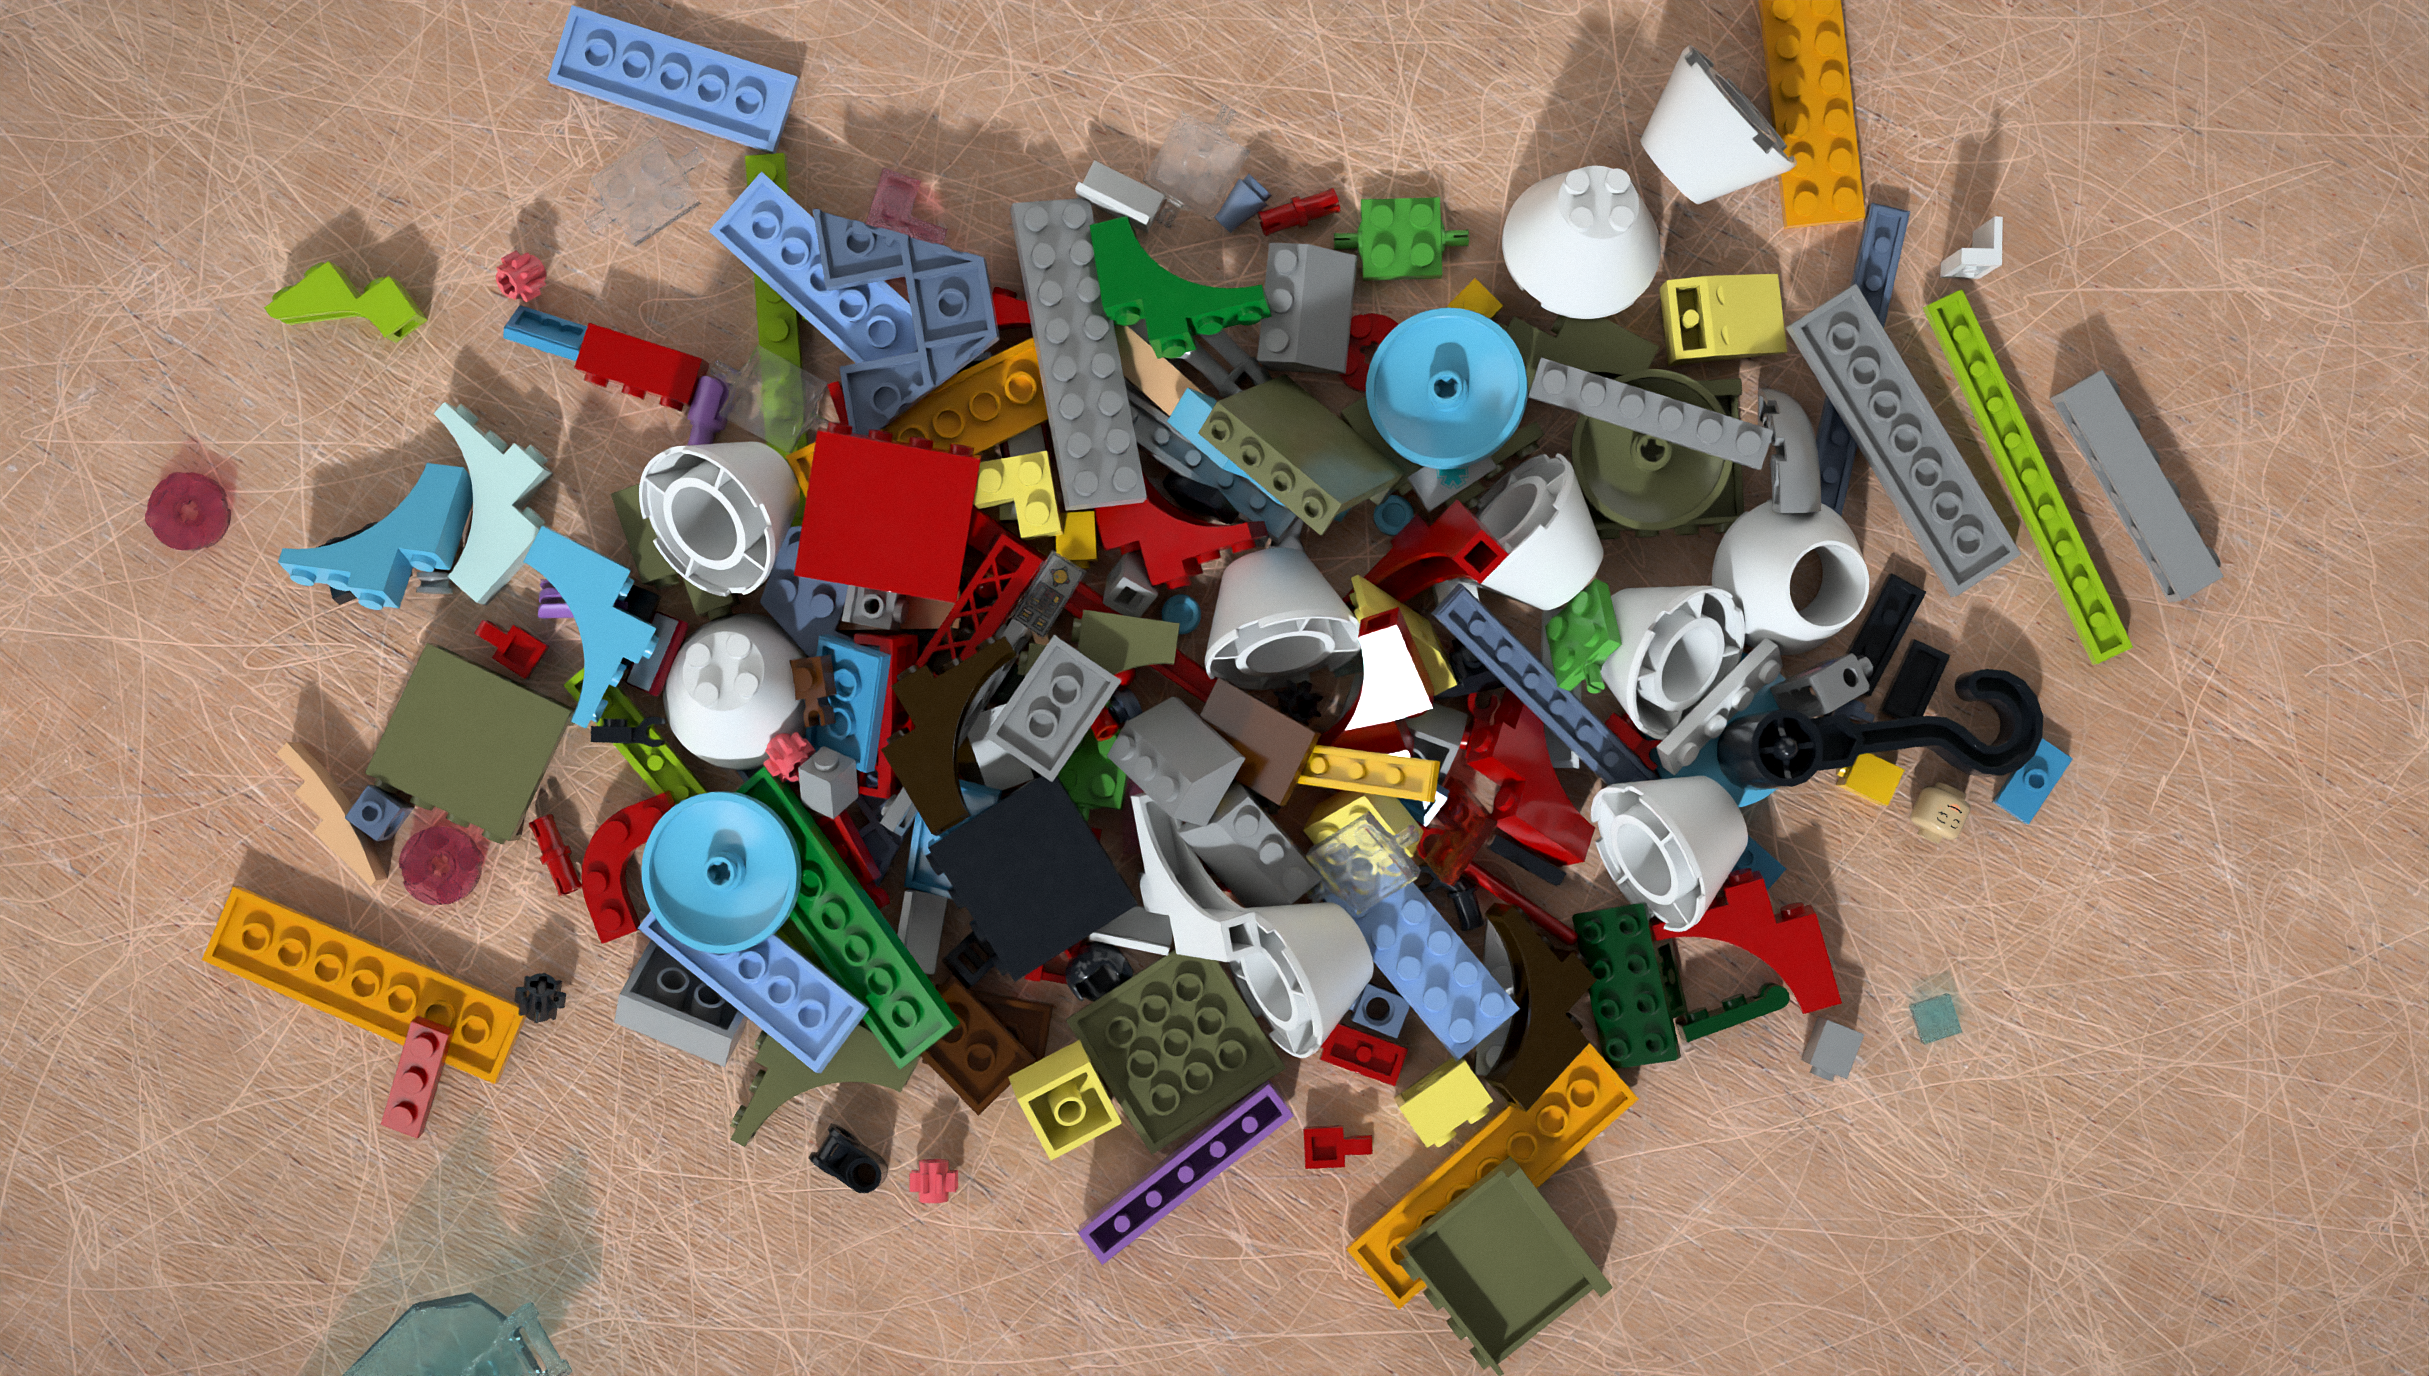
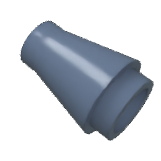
(1242, 203)

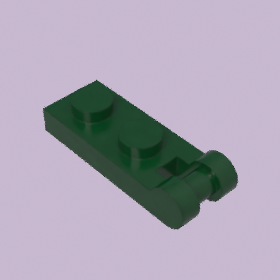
(1735, 1011)

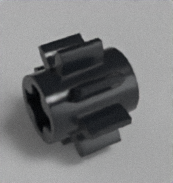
(1307, 708)
(540, 997)

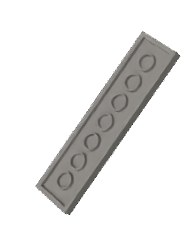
(1077, 356)
(1903, 440)

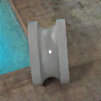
(434, 583)

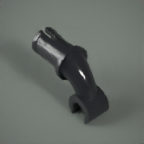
(1463, 897)

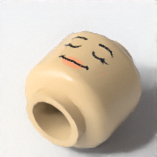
(1940, 812)

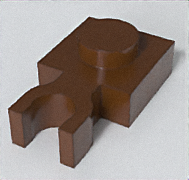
(814, 683)

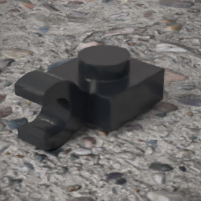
(1468, 667)
(618, 732)

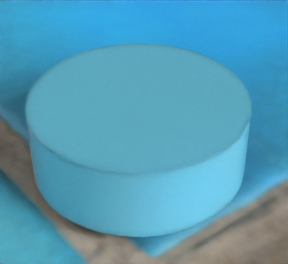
(1393, 515)
(1182, 610)

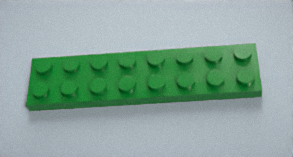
(855, 936)

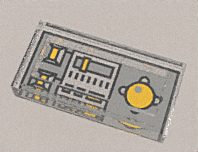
(1048, 594)

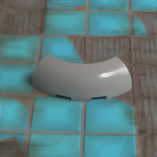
(1796, 464)

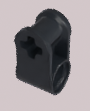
(847, 1158)

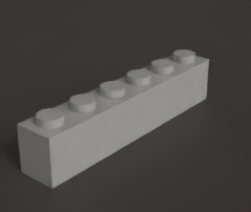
(2137, 486)

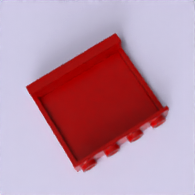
(887, 513)

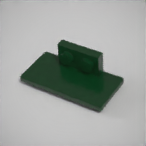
(1635, 985)

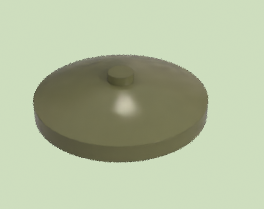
(1642, 477)

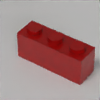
(639, 367)

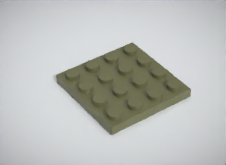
(1175, 1046)

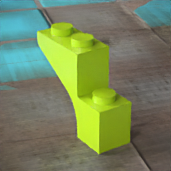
(330, 295)

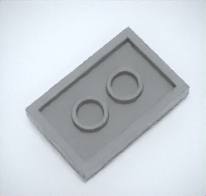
(1053, 708)

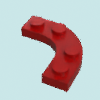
(607, 862)

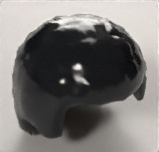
(1096, 970)

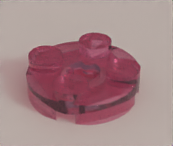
(166, 505)
(418, 871)

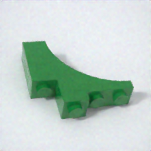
(1173, 307)

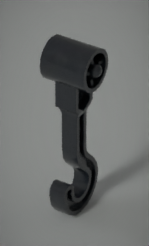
(1789, 747)

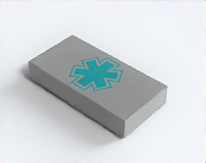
(1439, 485)

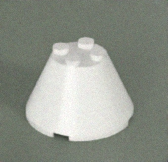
(1582, 242)
(734, 690)

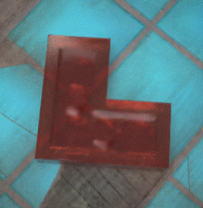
(1466, 830)

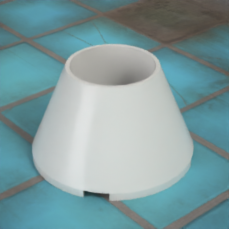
(1711, 134)
(720, 512)
(1544, 529)
(1757, 567)
(1278, 622)
(1671, 651)
(1669, 843)
(1306, 974)

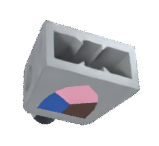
(1833, 682)

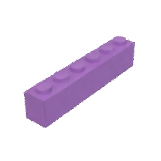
(1185, 1171)

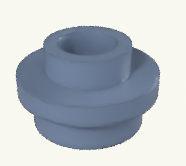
(1124, 705)

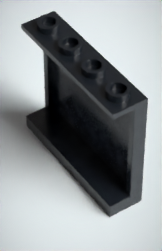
(1031, 876)

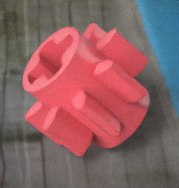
(521, 276)
(786, 755)
(933, 1180)

